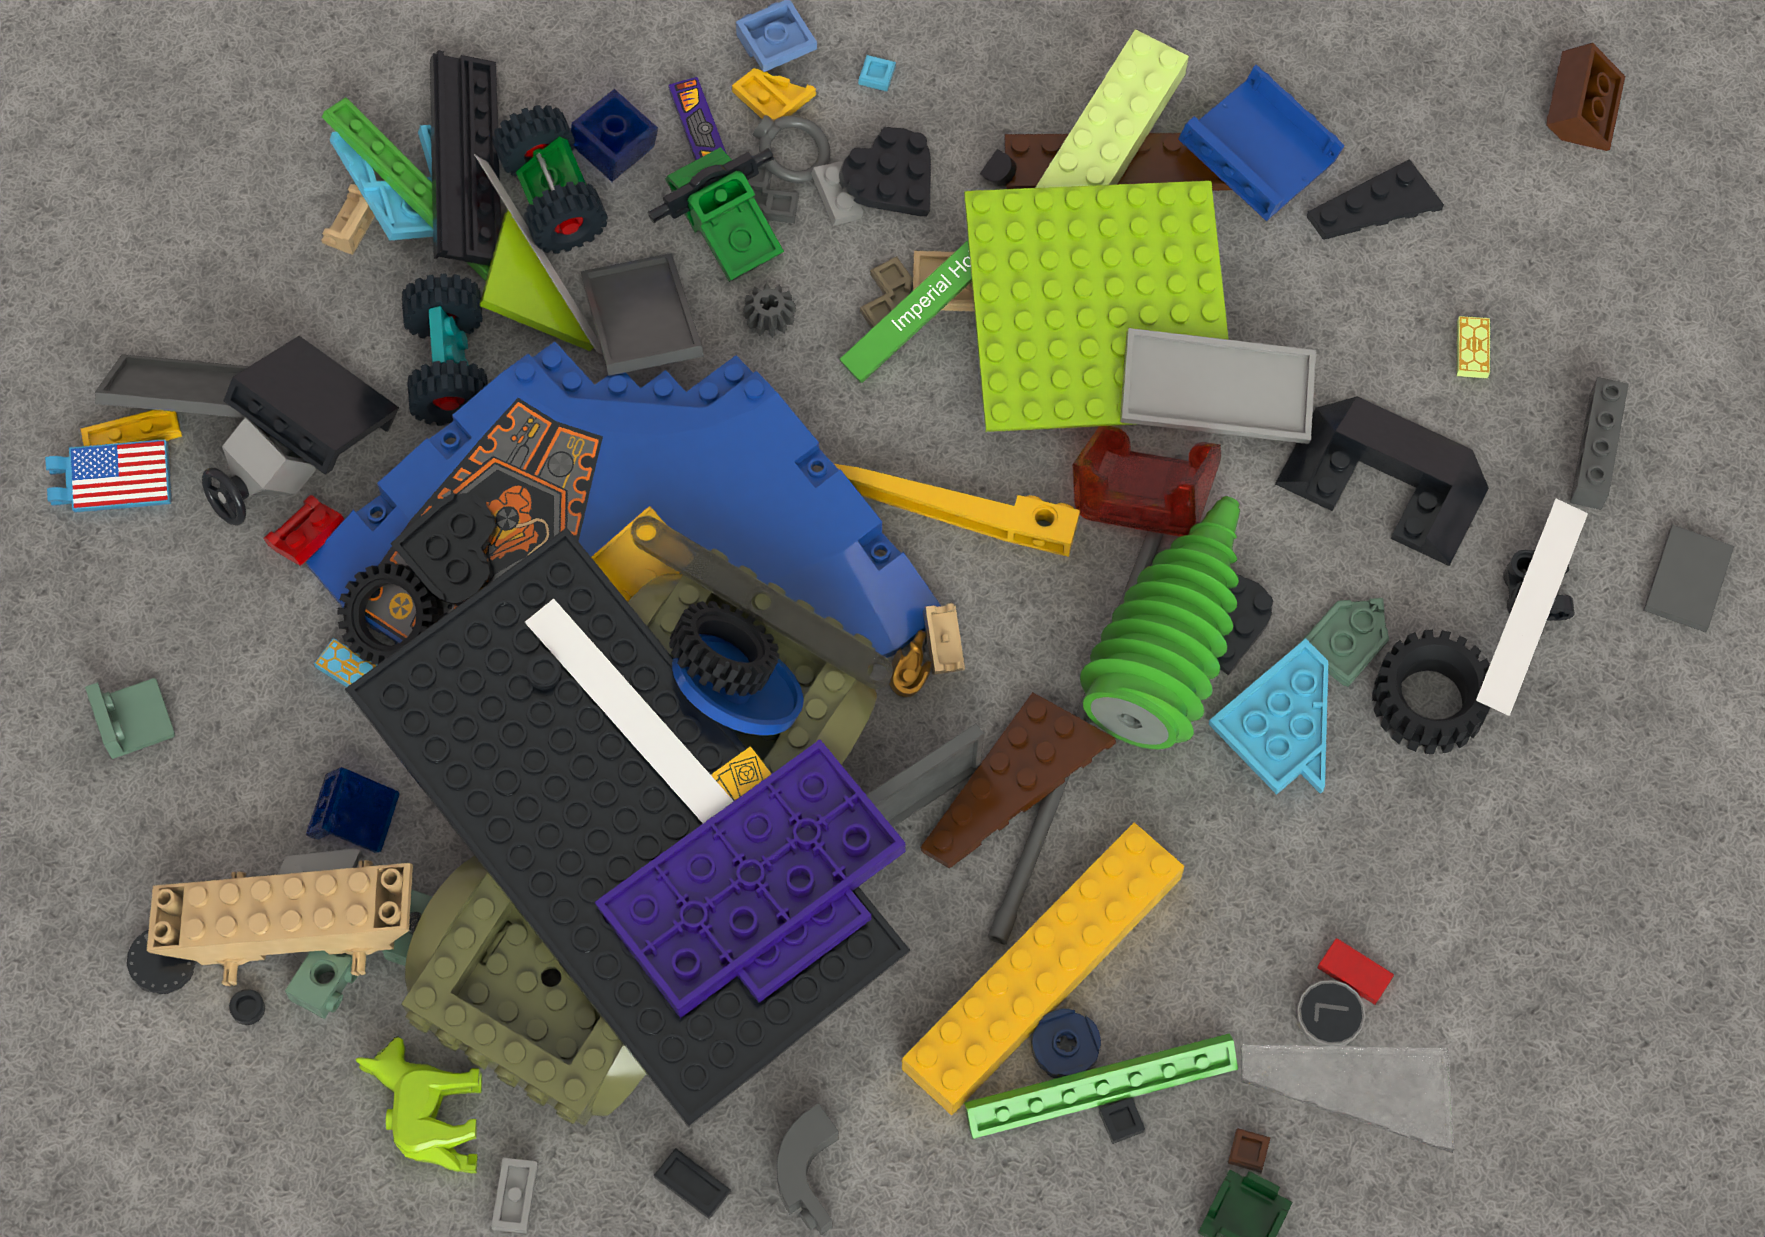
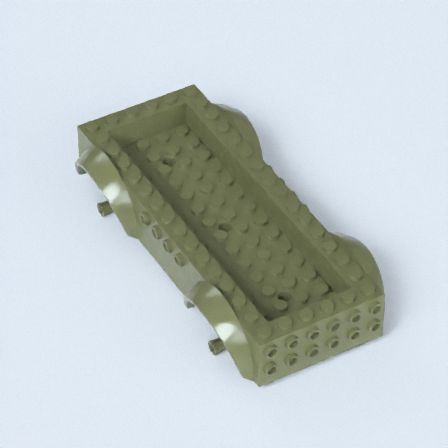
(481, 965)

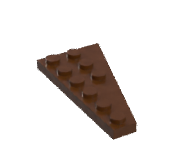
(1019, 771)

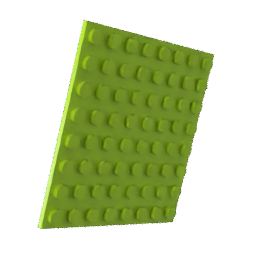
(1065, 280)

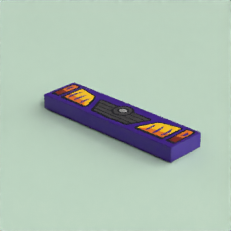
(695, 117)

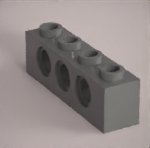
(1599, 443)

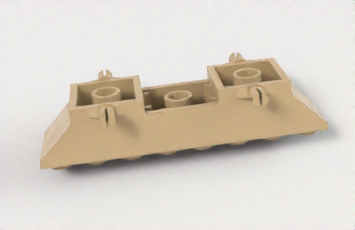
(282, 914)

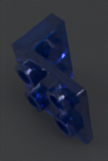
(353, 810)

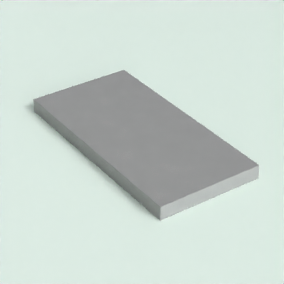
(1218, 386)

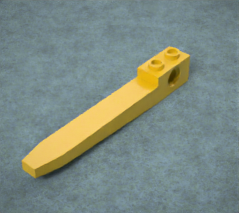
(988, 517)

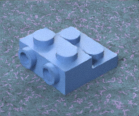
(775, 35)

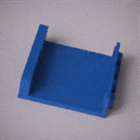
(1262, 143)

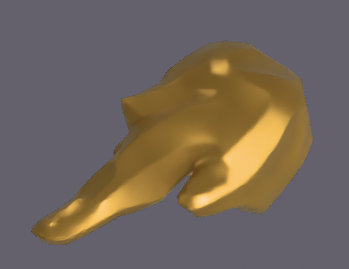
(908, 671)

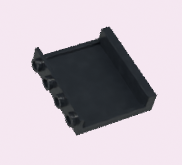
(309, 402)

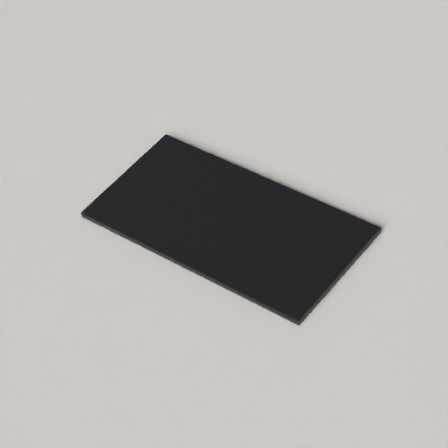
(573, 809)

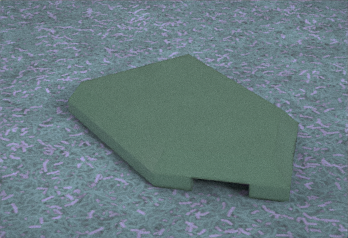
(1350, 637)

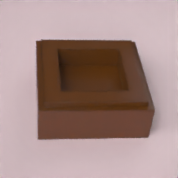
(1249, 1150)

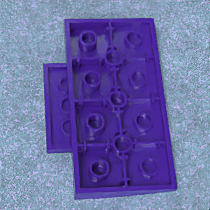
(756, 885)

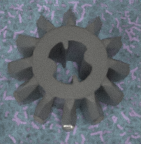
(769, 310)

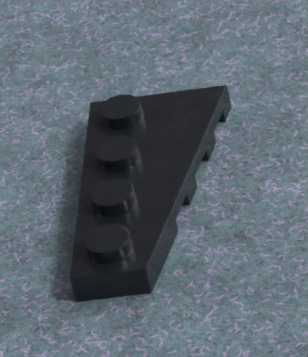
(1384, 198)

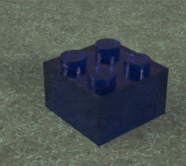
(613, 135)

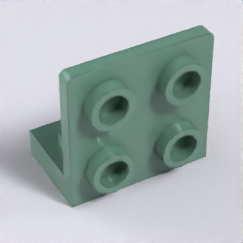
(130, 717)

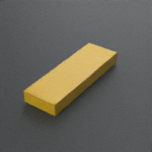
(134, 428)

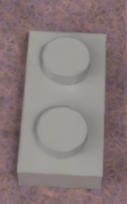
(836, 200)
(515, 1195)

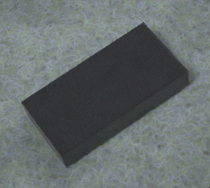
(692, 1183)

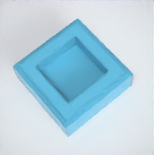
(876, 73)

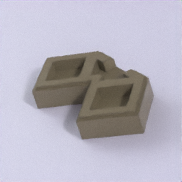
(894, 283)

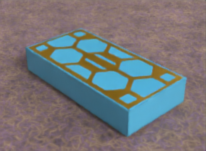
(342, 664)

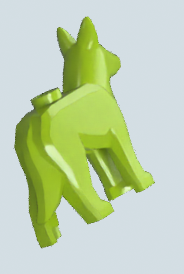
(416, 1104)

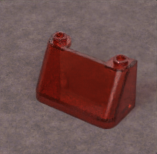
(1142, 488)

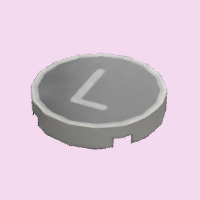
(1330, 1013)

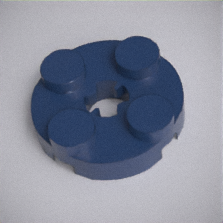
(1075, 1027)

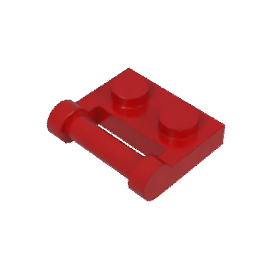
(316, 526)

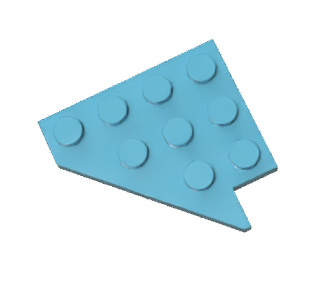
(1282, 720)

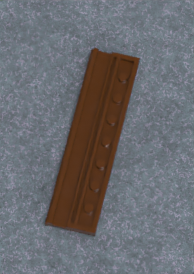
(1158, 160)

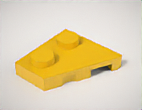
(771, 94)

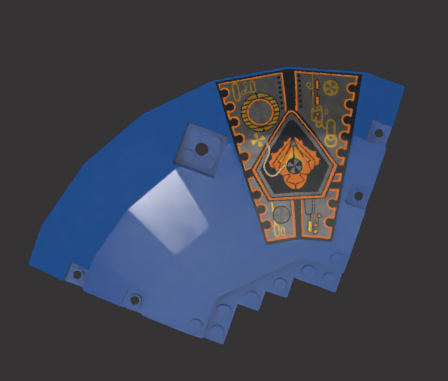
(712, 462)

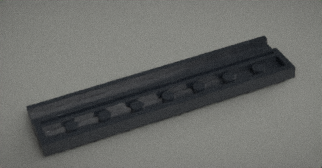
(463, 125)

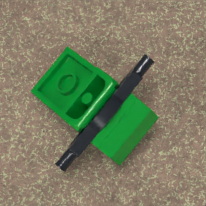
(723, 208)

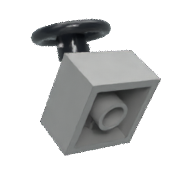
(258, 469)

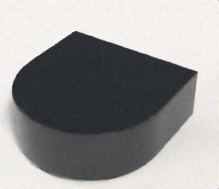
(999, 169)

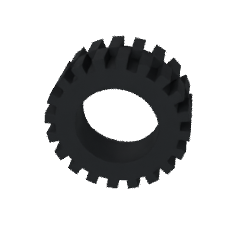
(1439, 656)

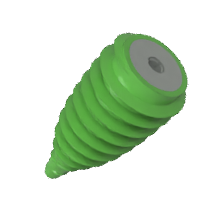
(1167, 638)

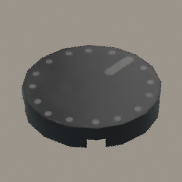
(155, 971)

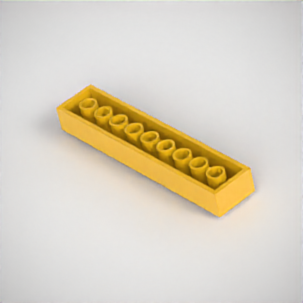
(1042, 968)

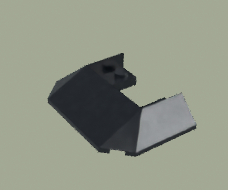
(1440, 469)

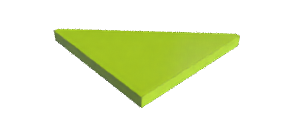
(524, 290)

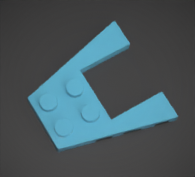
(390, 209)

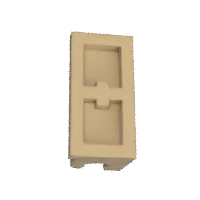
(350, 223)
(943, 639)

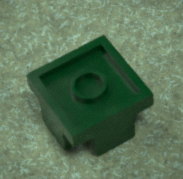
(1246, 1208)

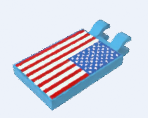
(112, 476)

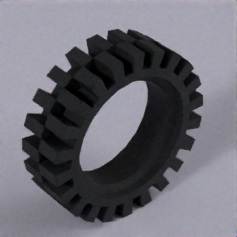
(358, 597)
(715, 667)

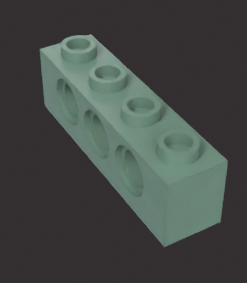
(319, 997)

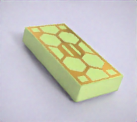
(1473, 347)

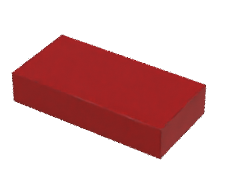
(1356, 971)

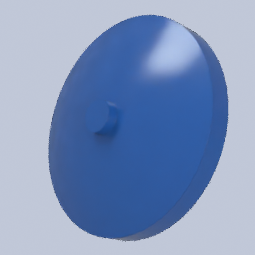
(763, 713)

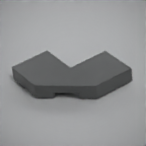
(774, 204)

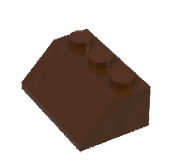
(1586, 98)

